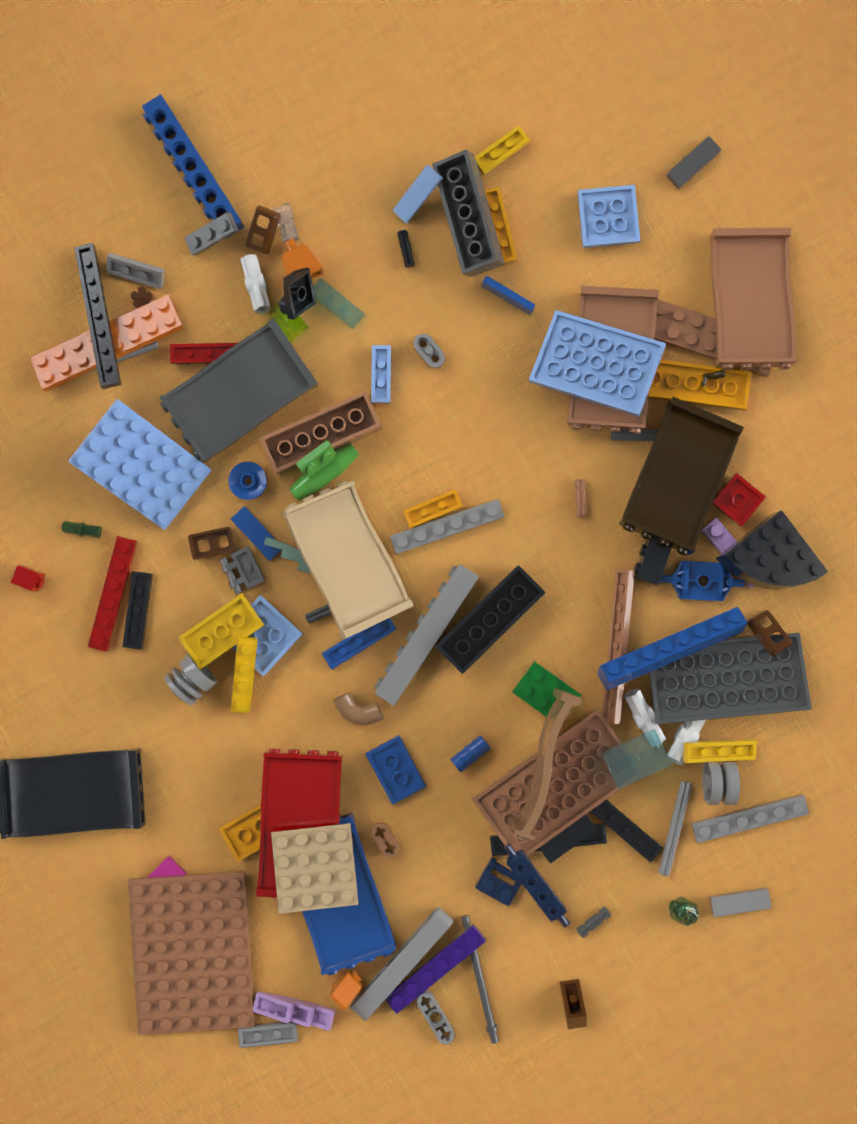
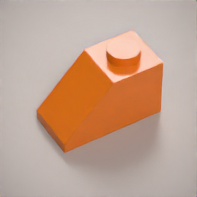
(346, 988)

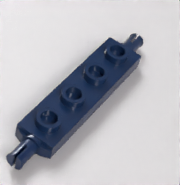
(536, 885)

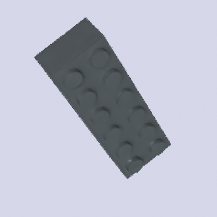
(468, 214)

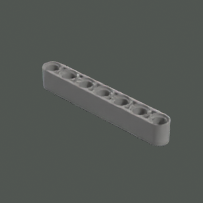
(401, 963)

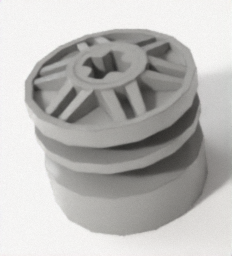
(186, 683)

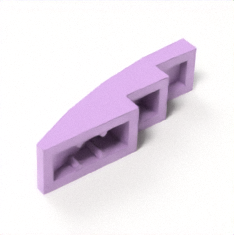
(293, 1010)

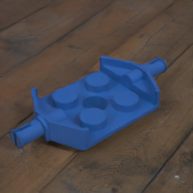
(687, 586)

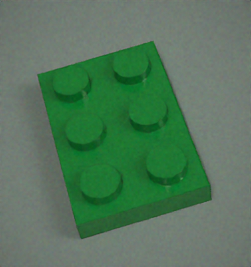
(538, 686)

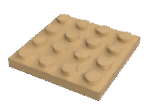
(314, 868)

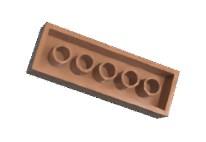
(336, 424)

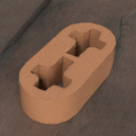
(382, 842)

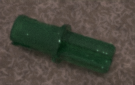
(82, 529)

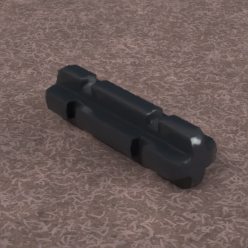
(405, 248)

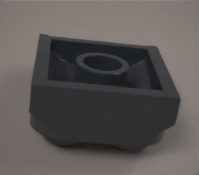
(297, 293)

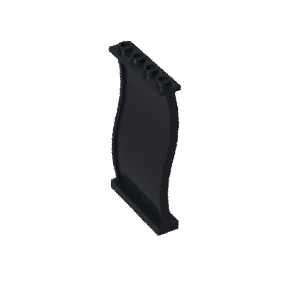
(71, 793)

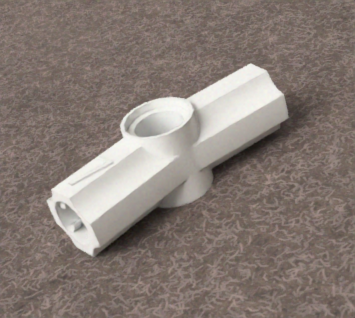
(255, 284)
(642, 713)
(685, 733)

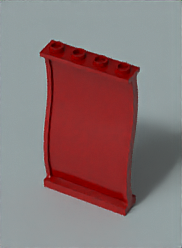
(295, 794)

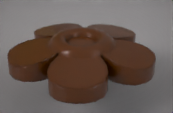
(142, 297)

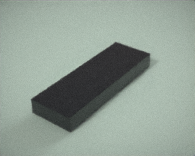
(568, 838)

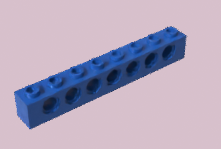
(158, 109)

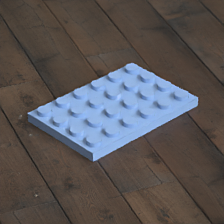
(597, 363)
(139, 464)

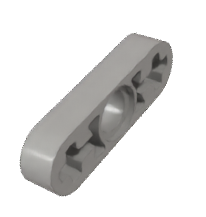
(447, 1025)

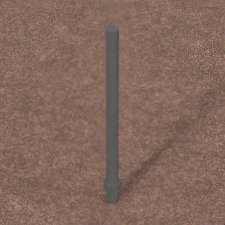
(491, 1026)

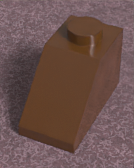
(573, 1004)

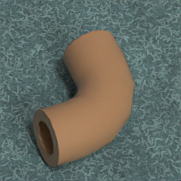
(357, 714)

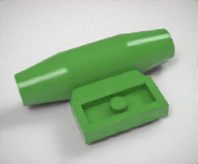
(321, 468)

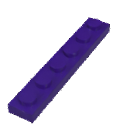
(435, 968)

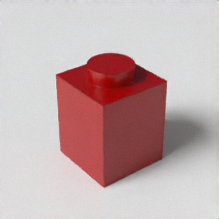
(28, 578)

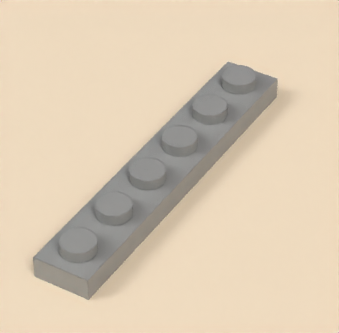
(447, 526)
(750, 818)

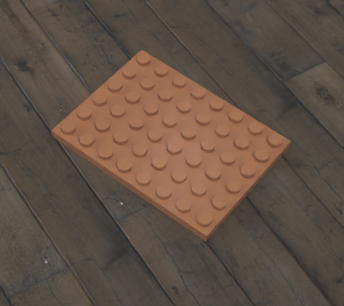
(191, 952)

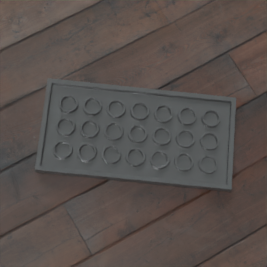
(731, 681)

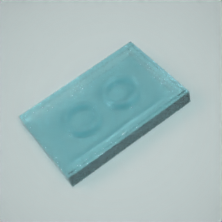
(636, 758)

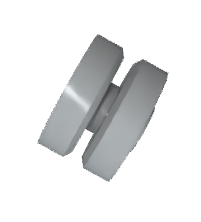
(721, 783)

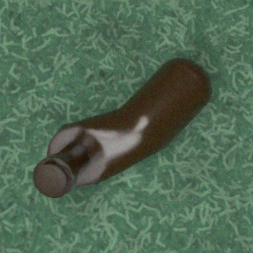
(713, 376)

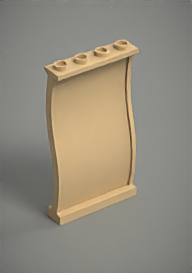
(347, 559)

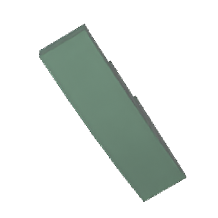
(288, 552)

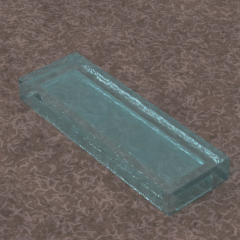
(337, 303)

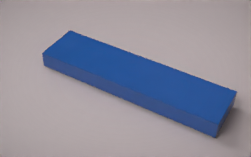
(358, 642)

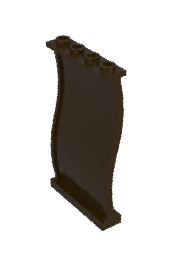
(681, 476)

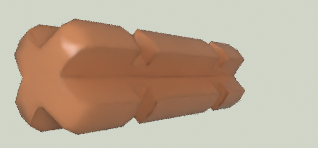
(580, 497)

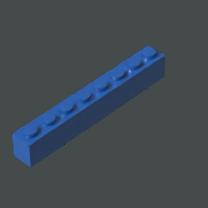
(671, 648)

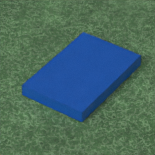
(395, 769)

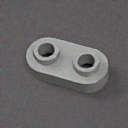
(429, 351)

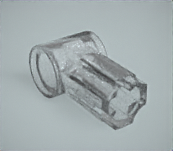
(286, 222)

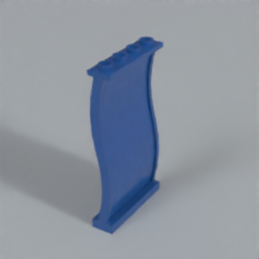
(355, 931)

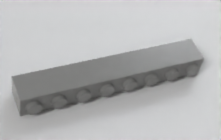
(426, 635)

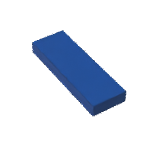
(508, 295)
(255, 532)

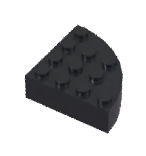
(773, 556)

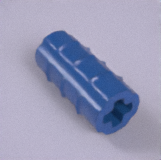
(470, 753)

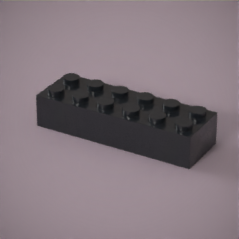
(490, 619)

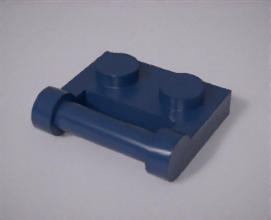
(495, 886)

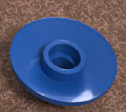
(239, 475)

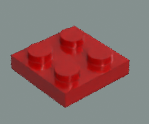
(738, 499)

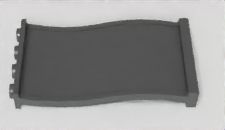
(238, 391)

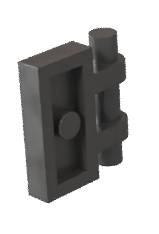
(247, 567)

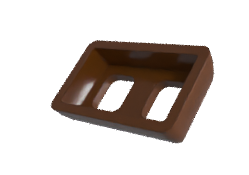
(268, 234)
(211, 535)
(763, 634)

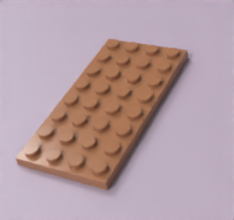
(576, 787)

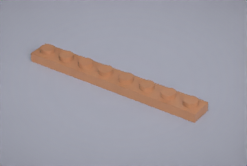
(618, 639)

